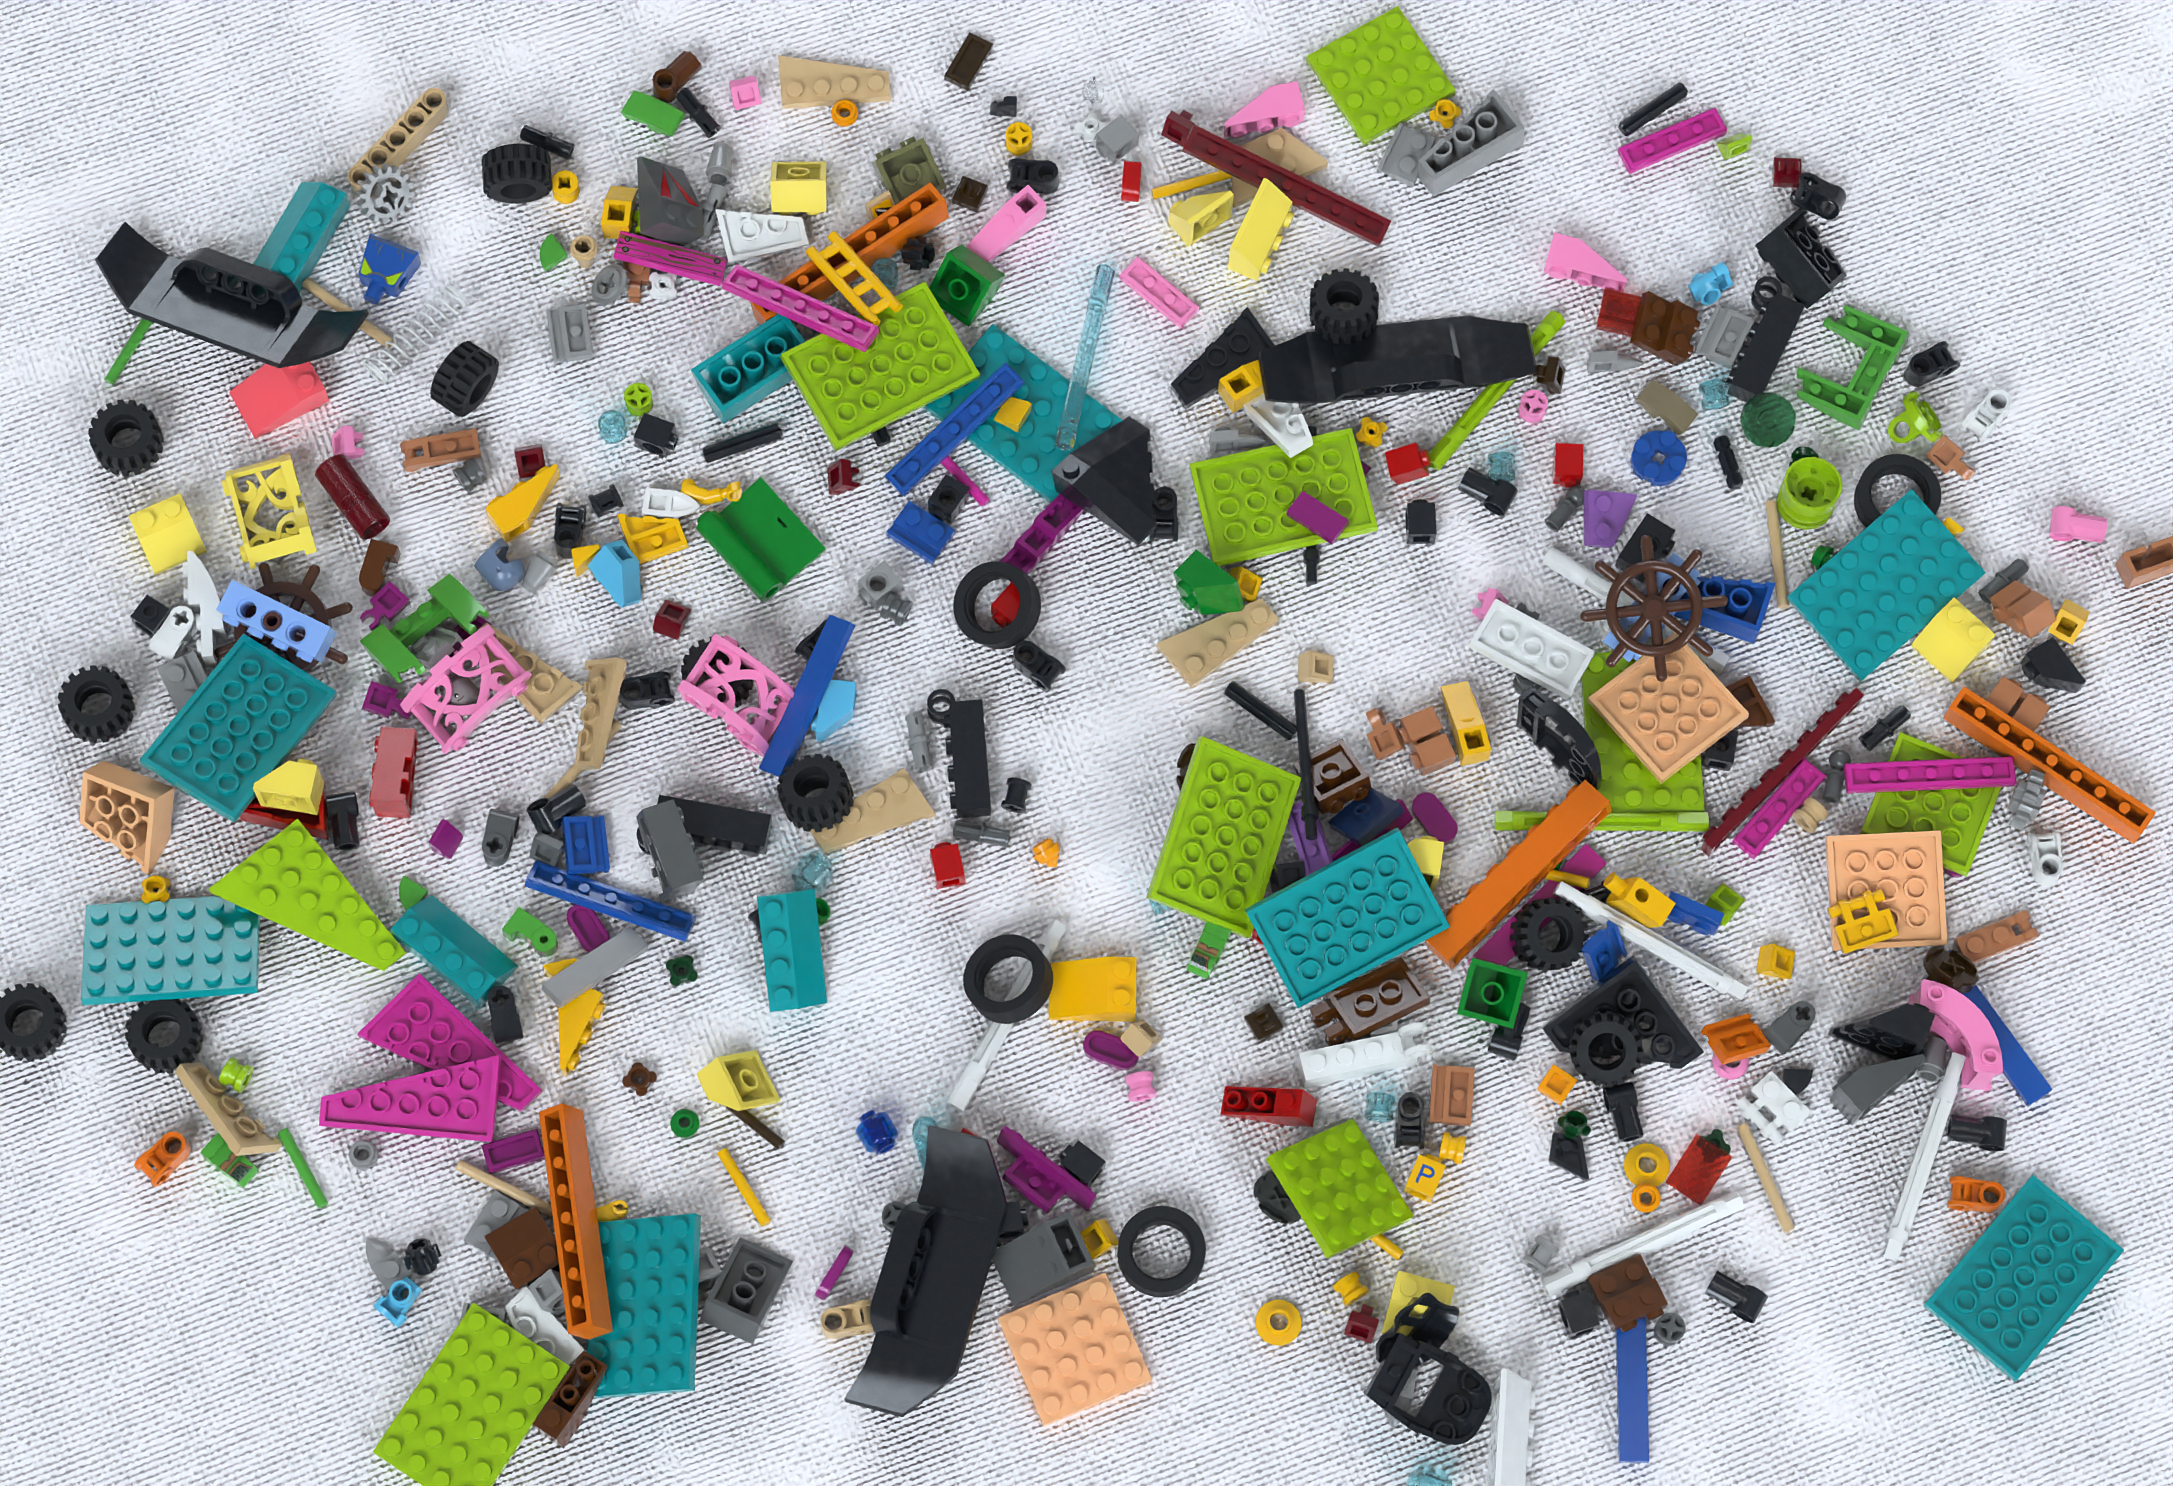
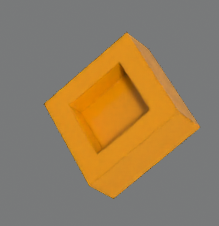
(1557, 1084)

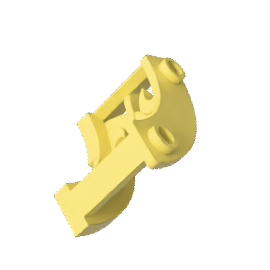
(272, 543)

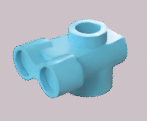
(1707, 285)
(393, 1305)

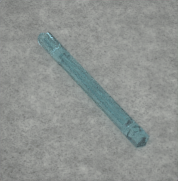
(1084, 358)

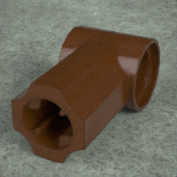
(676, 76)

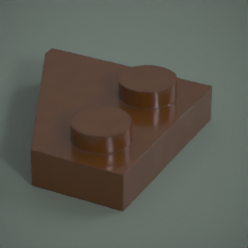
(1750, 698)

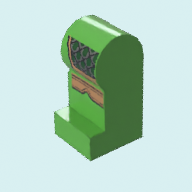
(532, 931)
(1208, 950)
(234, 1167)

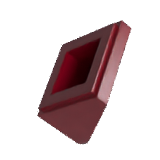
(529, 460)
(671, 619)

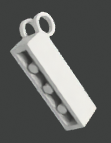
(1362, 1056)

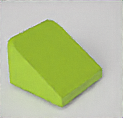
(1734, 145)
(1725, 901)

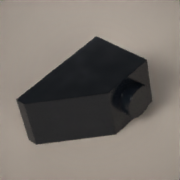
(2052, 668)

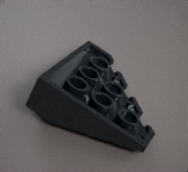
(1113, 479)
(1635, 996)

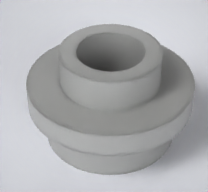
(359, 1146)

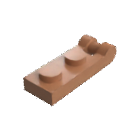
(441, 449)
(1996, 938)

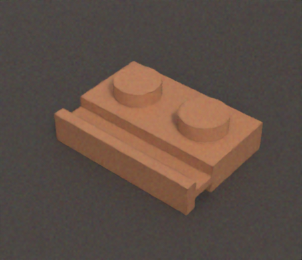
(1451, 1095)

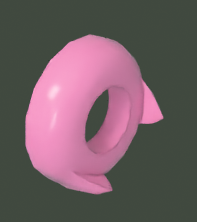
(1728, 1072)

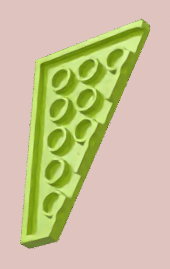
(306, 892)

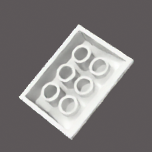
(1510, 1430)

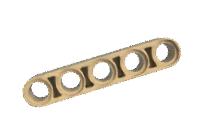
(402, 130)

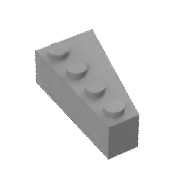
(1473, 144)

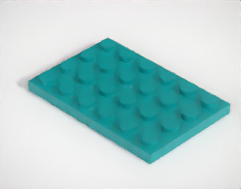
(1031, 451)
(1885, 585)
(238, 727)
(1347, 917)
(169, 950)
(2023, 1278)
(652, 1305)

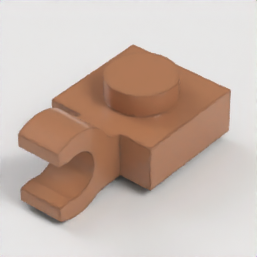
(638, 276)
(1948, 456)
(1384, 737)

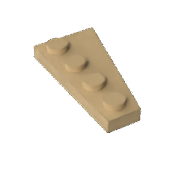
(824, 83)
(1213, 643)
(547, 686)
(597, 715)
(882, 808)
(226, 1112)

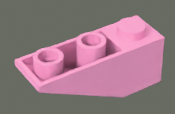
(1273, 108)
(1009, 224)
(1578, 262)

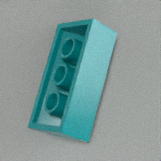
(304, 231)
(747, 368)
(453, 949)
(792, 949)

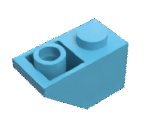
(618, 572)
(835, 708)

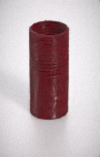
(348, 493)

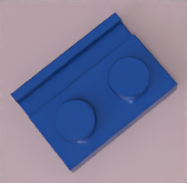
(920, 532)
(585, 844)
(1699, 916)
(1604, 951)

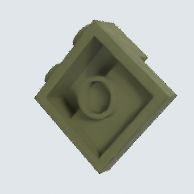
(907, 169)

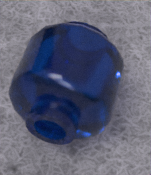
(877, 1132)

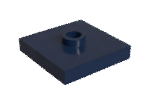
(1366, 818)

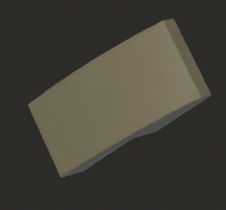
(1670, 407)

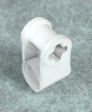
(1985, 417)
(173, 637)
(2045, 851)

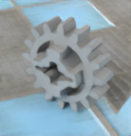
(375, 194)
(2026, 799)

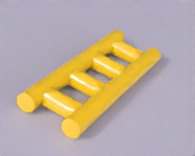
(854, 263)

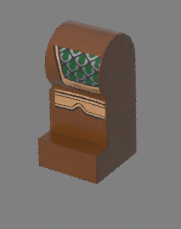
(376, 565)

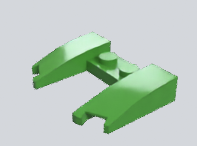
(1883, 346)
(448, 600)

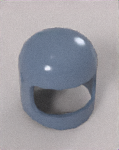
(497, 569)

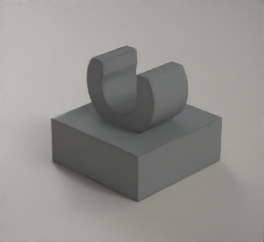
(546, 849)

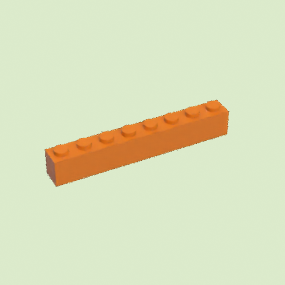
(871, 242)
(2062, 772)
(1519, 872)
(575, 1222)

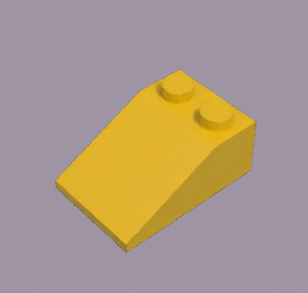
(1094, 990)

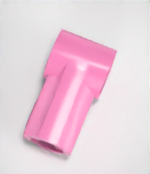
(2070, 525)

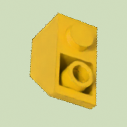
(618, 211)

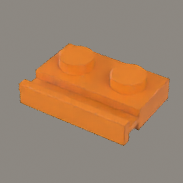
(1736, 1039)

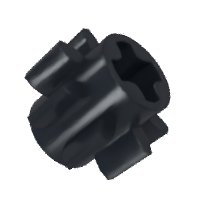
(918, 253)
(422, 1256)

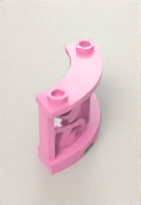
(425, 693)
(761, 730)
(1964, 1031)

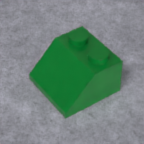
(965, 284)
(1207, 586)
(1492, 992)

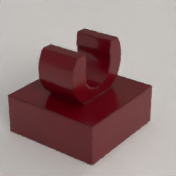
(1178, 127)
(1786, 172)
(840, 477)
(1362, 1325)

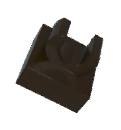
(970, 194)
(1551, 375)
(1263, 1023)

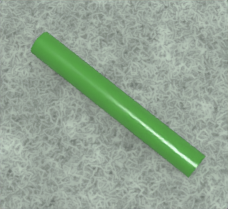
(127, 351)
(302, 1168)

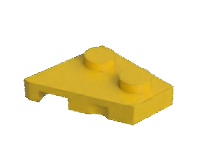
(652, 537)

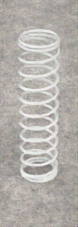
(451, 290)

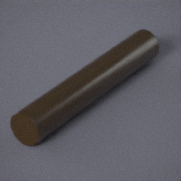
(759, 1127)

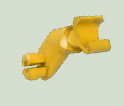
(707, 497)
(612, 1211)

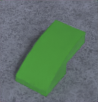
(653, 112)

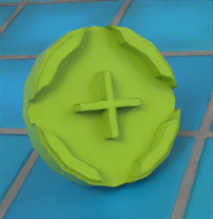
(1920, 419)

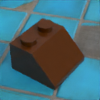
(524, 1247)

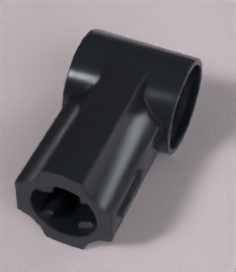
(1494, 494)
(548, 812)
(343, 813)
(1506, 1040)
(1622, 1103)
(1986, 1132)
(1743, 1300)

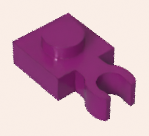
(386, 603)
(383, 700)

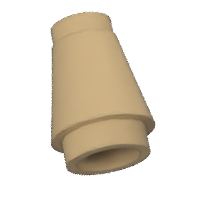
(584, 250)

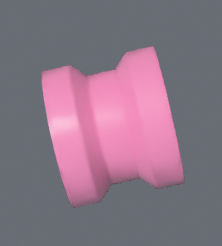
(1535, 400)
(1140, 1086)

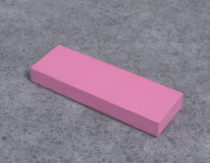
(1159, 292)

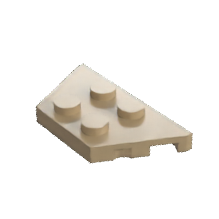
(1283, 151)

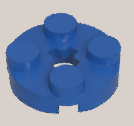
(1658, 442)

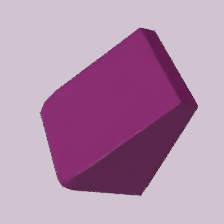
(445, 839)

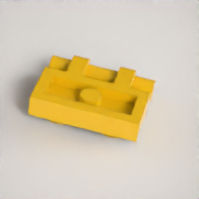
(1864, 930)

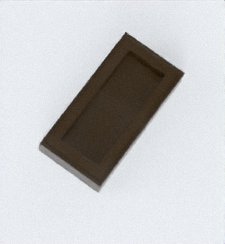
(968, 61)

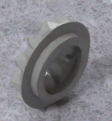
(609, 276)

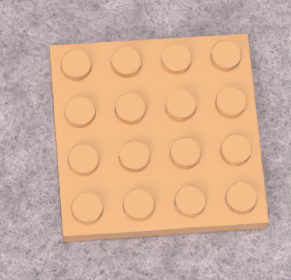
(1669, 719)
(1907, 871)
(1074, 1349)

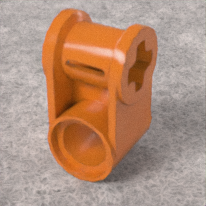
(162, 1159)
(1972, 1195)

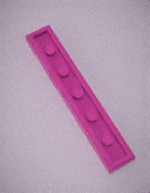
(800, 307)
(1929, 774)
(1499, 947)

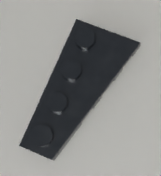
(1233, 348)

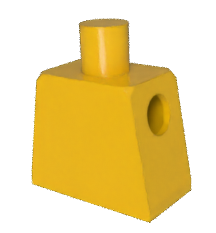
(1638, 900)

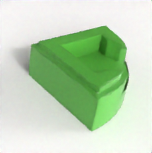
(551, 253)
(411, 893)

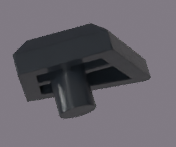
(1569, 1155)

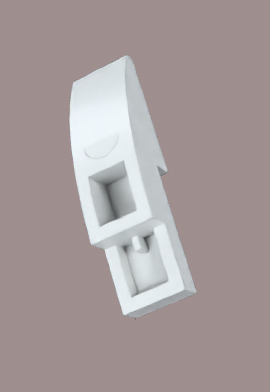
(203, 601)

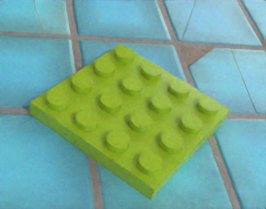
(1380, 75)
(1955, 812)
(1340, 1188)

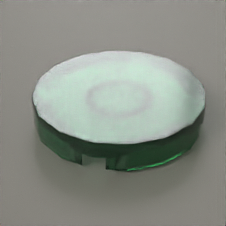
(1767, 419)

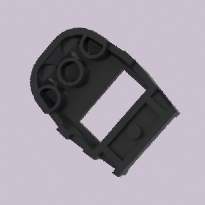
(1578, 757)
(1454, 1403)

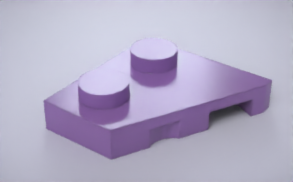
(1605, 516)

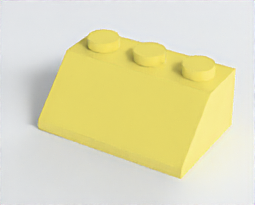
(1260, 231)

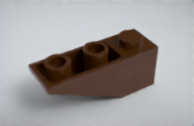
(571, 1400)

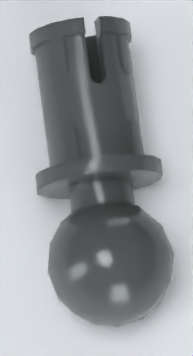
(1566, 508)
(1835, 776)

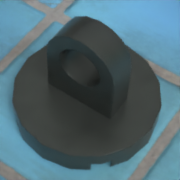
(1274, 1199)

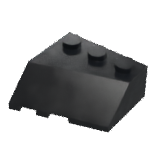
(1801, 259)
(1889, 1032)

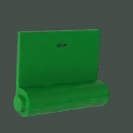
(758, 545)

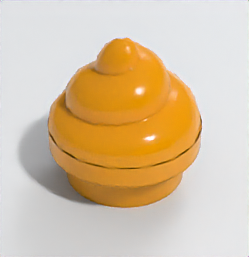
(1046, 852)

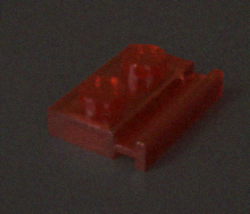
(1618, 312)
(1699, 1169)

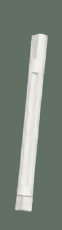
(1600, 587)
(1653, 942)
(998, 1032)
(1924, 1158)
(1642, 1243)

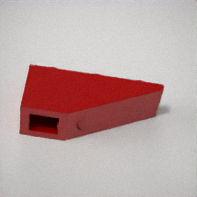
(1270, 1105)

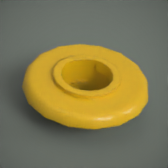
(1652, 1152)
(1274, 1336)

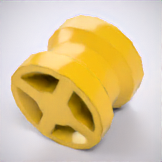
(1018, 131)
(567, 193)
(1452, 1148)
(1350, 1288)

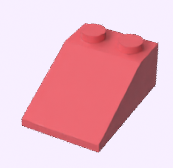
(278, 396)

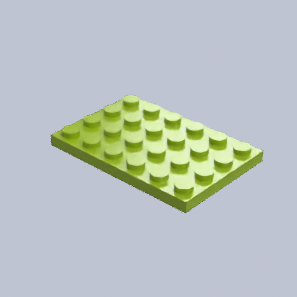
(902, 370)
(1249, 493)
(1624, 777)
(1223, 836)
(472, 1405)

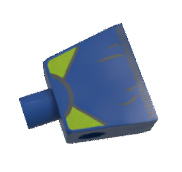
(386, 268)

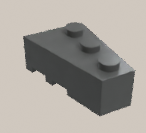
(670, 849)

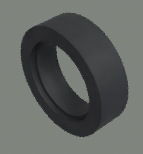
(1900, 465)
(965, 605)
(991, 953)
(1161, 1216)

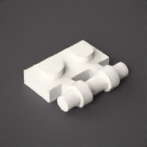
(1779, 1102)

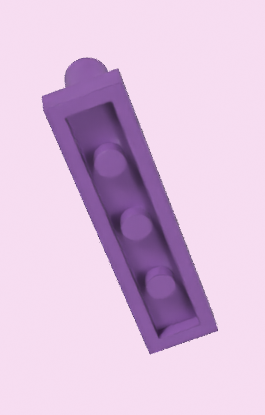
(1313, 852)

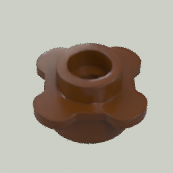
(636, 1071)

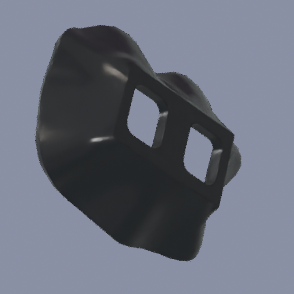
(1431, 1327)

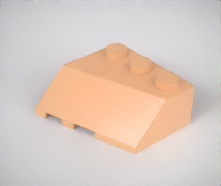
(127, 811)

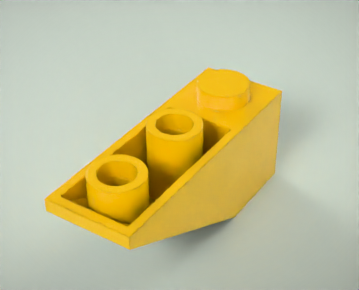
(1241, 386)
(519, 508)
(1466, 723)
(575, 1026)

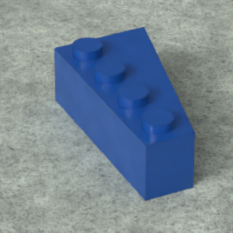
(1742, 613)

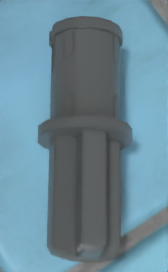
(2002, 579)
(981, 833)

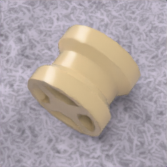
(1810, 815)

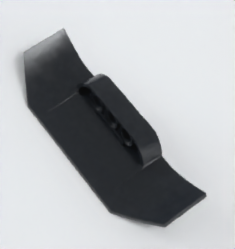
(223, 302)
(1398, 360)
(933, 1275)

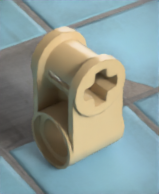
(850, 1320)

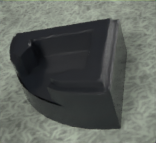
(1007, 107)
(1797, 1079)

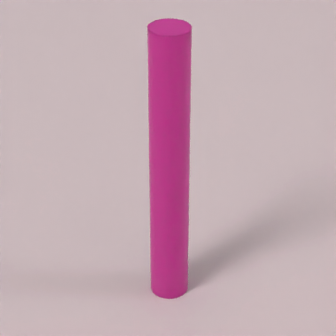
(962, 477)

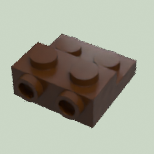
(1665, 328)
(1336, 777)
(1627, 1294)

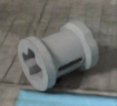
(1540, 1254)

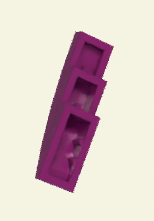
(1043, 534)

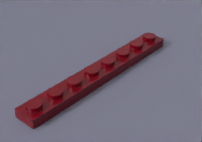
(1302, 192)
(1773, 778)

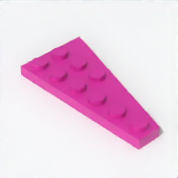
(436, 1035)
(435, 1103)

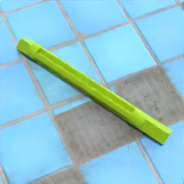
(1489, 397)
(1614, 821)

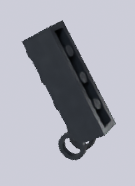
(1767, 341)
(967, 751)
(722, 827)

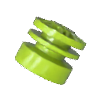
(1815, 481)

